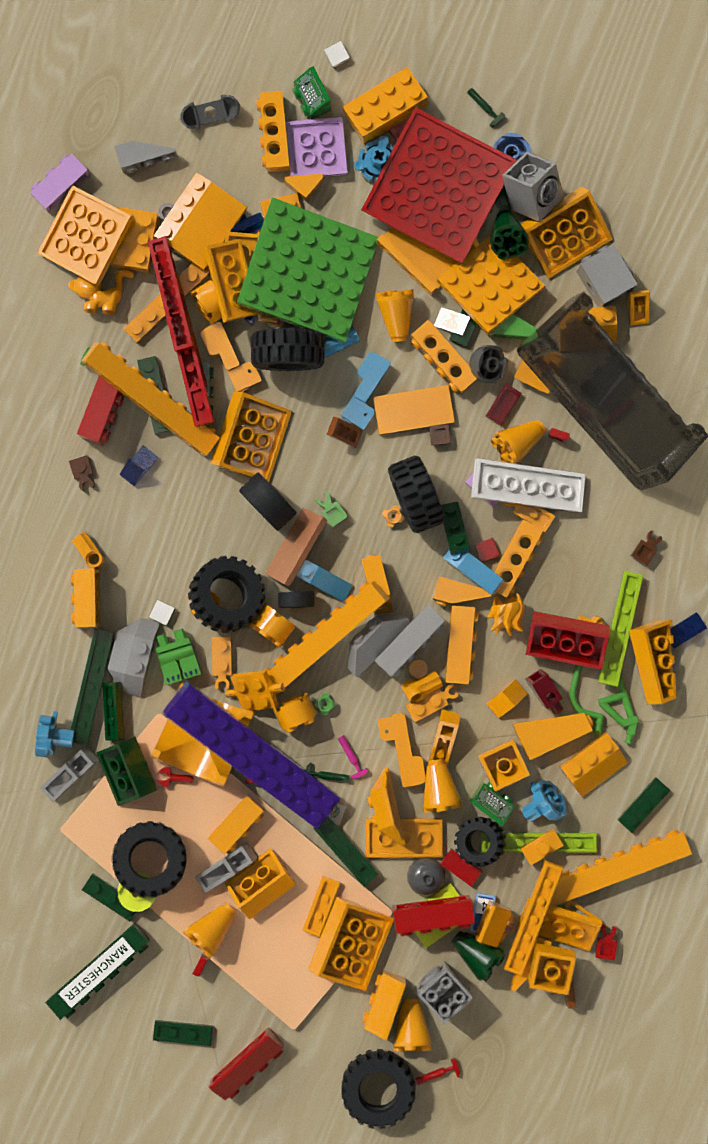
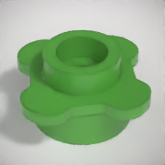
(330, 704)

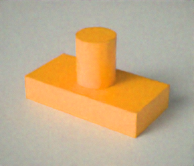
(541, 846)

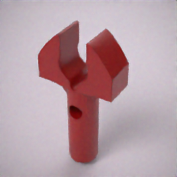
(173, 777)

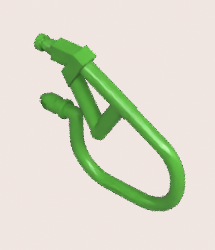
(631, 721)

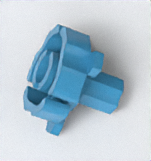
(376, 148)
(49, 736)
(545, 802)

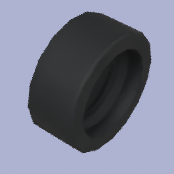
(296, 599)

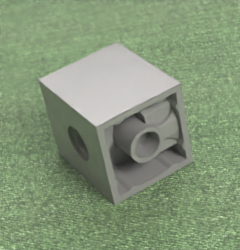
(533, 186)
(606, 276)
(443, 992)

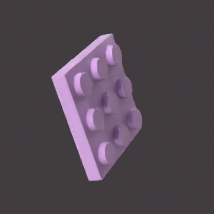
(316, 147)

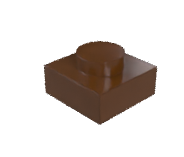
(439, 435)

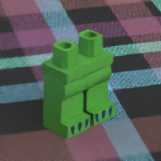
(175, 652)

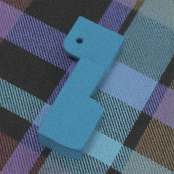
(371, 374)

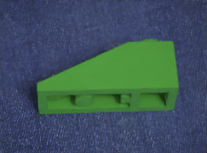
(514, 329)

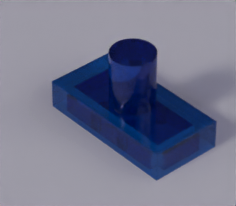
(248, 225)
(687, 629)

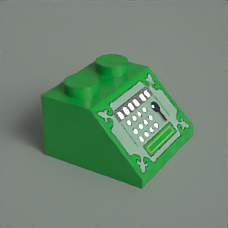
(312, 94)
(492, 803)

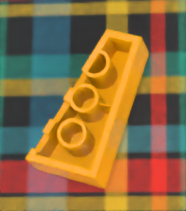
(655, 660)

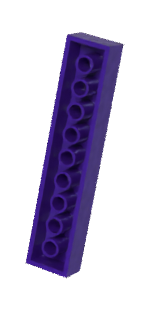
(251, 754)

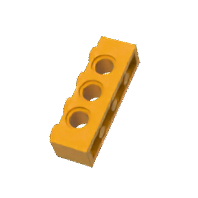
(273, 101)
(429, 332)
(524, 530)

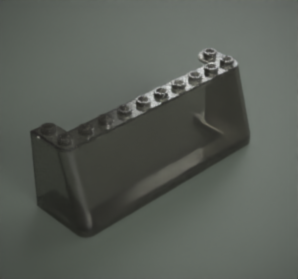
(609, 395)

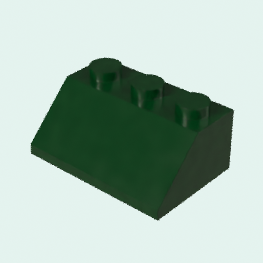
(126, 771)

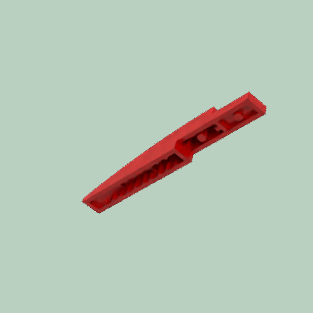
(181, 331)

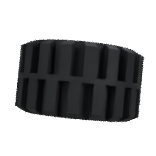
(465, 847)

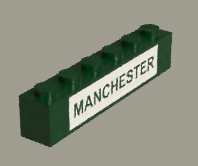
(97, 971)

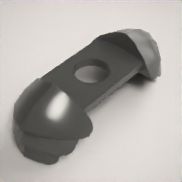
(194, 116)

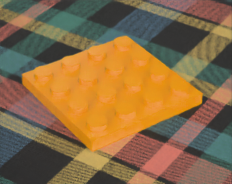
(85, 235)
(489, 286)

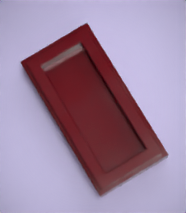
(503, 404)

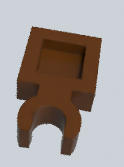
(82, 469)
(644, 550)

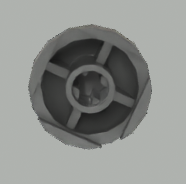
(488, 363)
(426, 876)

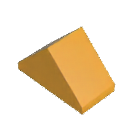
(304, 184)
(638, 307)
(507, 698)

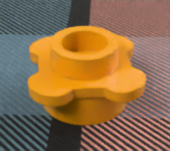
(394, 511)

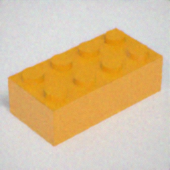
(385, 105)

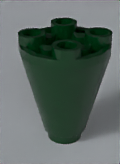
(508, 236)
(478, 956)

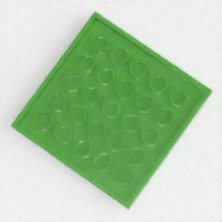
(308, 270)

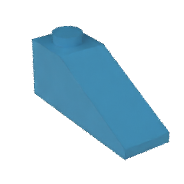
(475, 571)
(324, 580)

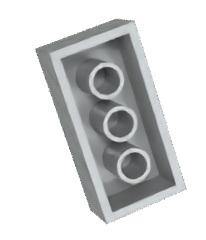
(405, 645)

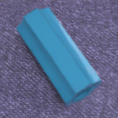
(333, 346)

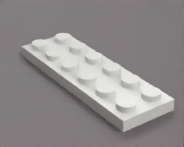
(528, 485)

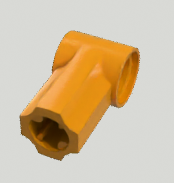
(88, 550)
(417, 689)

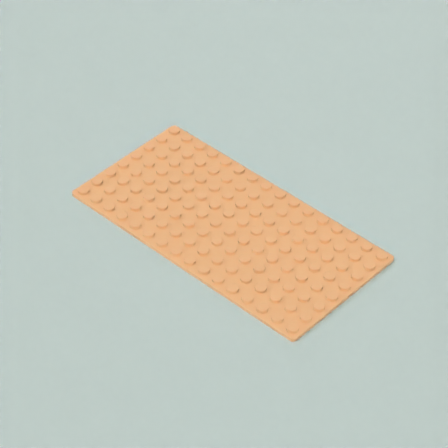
(260, 953)

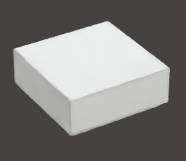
(336, 54)
(162, 612)

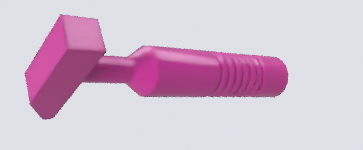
(352, 758)

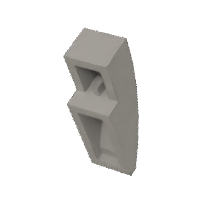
(69, 773)
(226, 867)

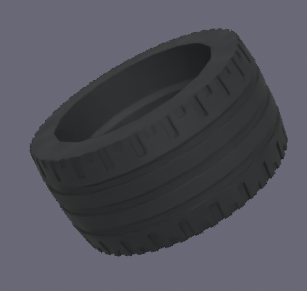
(267, 501)

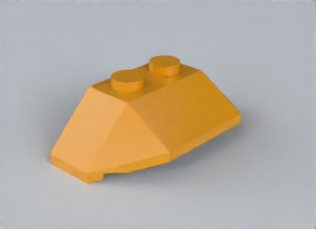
(385, 808)

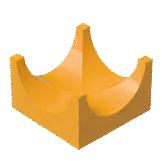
(191, 756)

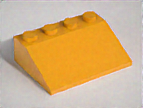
(200, 220)
(567, 232)
(250, 436)
(350, 944)

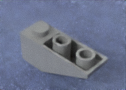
(139, 154)

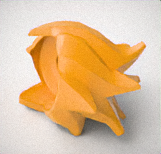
(507, 614)

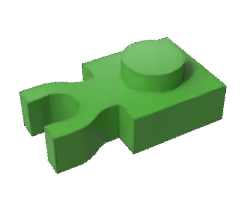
(332, 512)

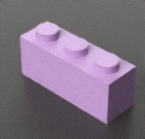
(58, 182)

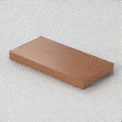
(296, 546)

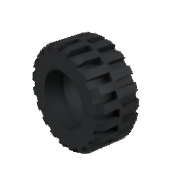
(287, 349)
(416, 494)
(243, 577)
(130, 840)
(384, 1114)

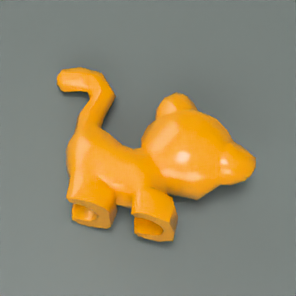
(97, 298)

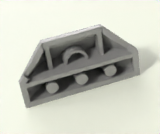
(374, 640)
(133, 655)

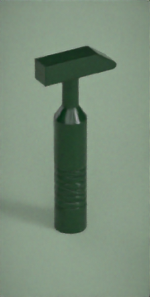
(485, 106)
(328, 775)

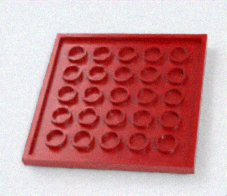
(438, 185)

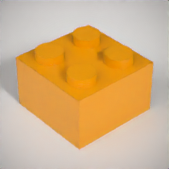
(551, 969)

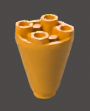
(396, 312)
(517, 441)
(439, 788)
(211, 929)
(412, 1029)

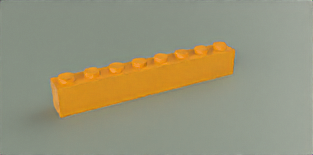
(149, 398)
(327, 634)
(621, 866)

